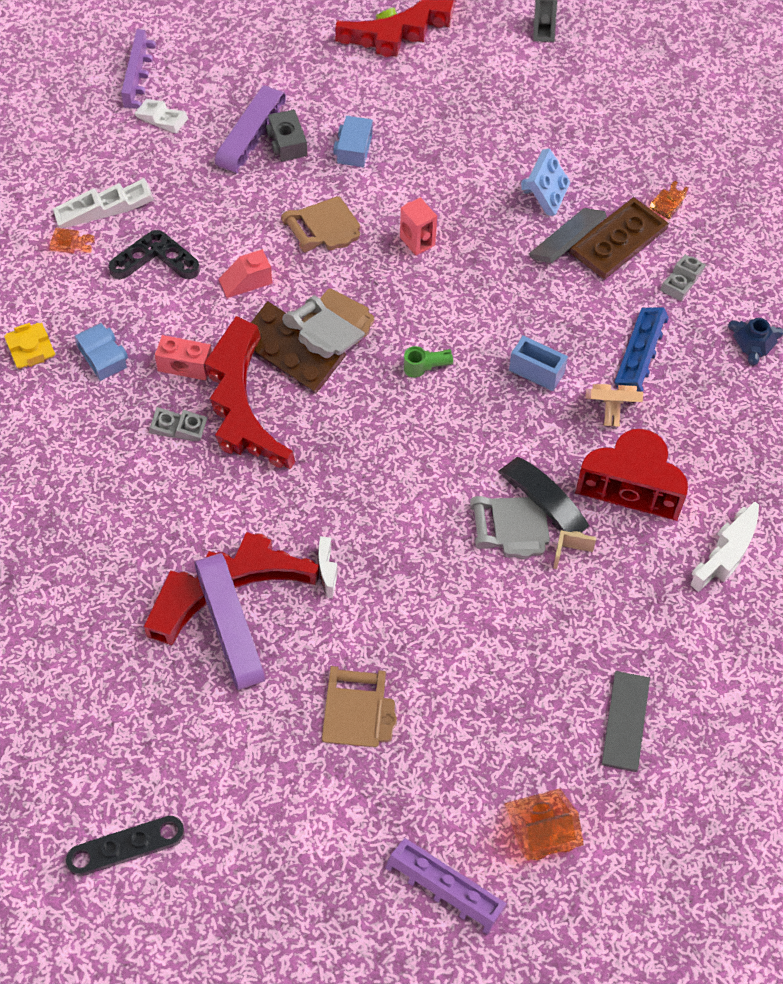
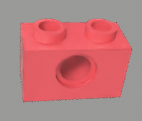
(418, 226)
(182, 357)

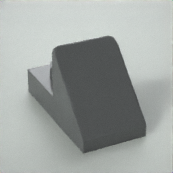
(544, 20)

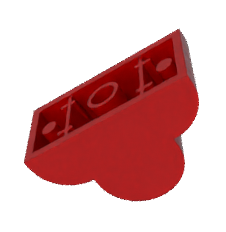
(635, 475)

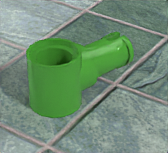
(424, 360)

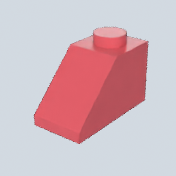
(246, 274)

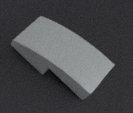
(683, 277)
(175, 425)

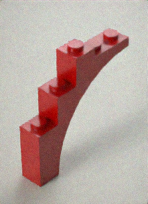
(388, 32)
(229, 368)
(253, 563)

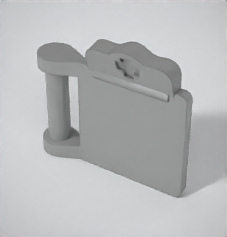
(324, 332)
(518, 526)

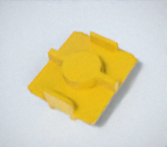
(29, 345)

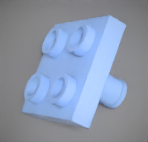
(547, 182)

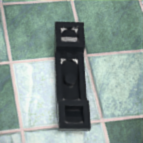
(545, 494)

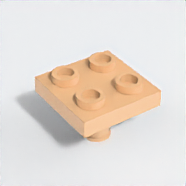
(613, 400)

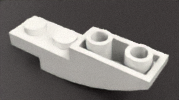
(730, 548)

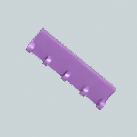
(134, 69)
(446, 884)

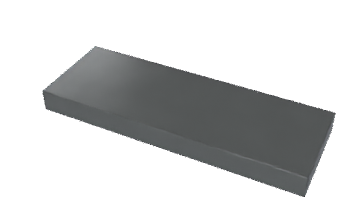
(567, 235)
(626, 721)

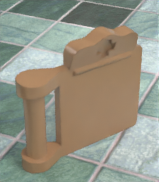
(327, 221)
(347, 309)
(358, 715)

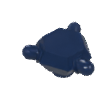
(755, 337)

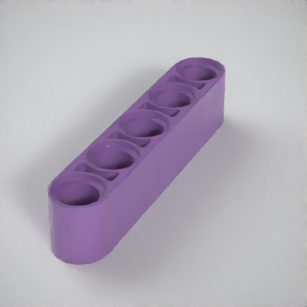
(249, 128)
(229, 621)

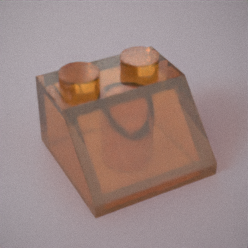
(545, 824)

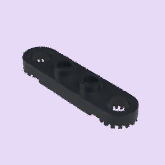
(125, 845)

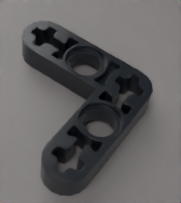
(157, 249)

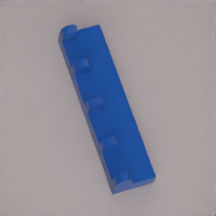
(641, 347)

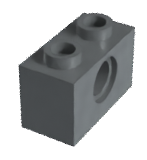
(287, 135)

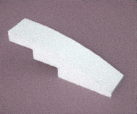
(107, 203)

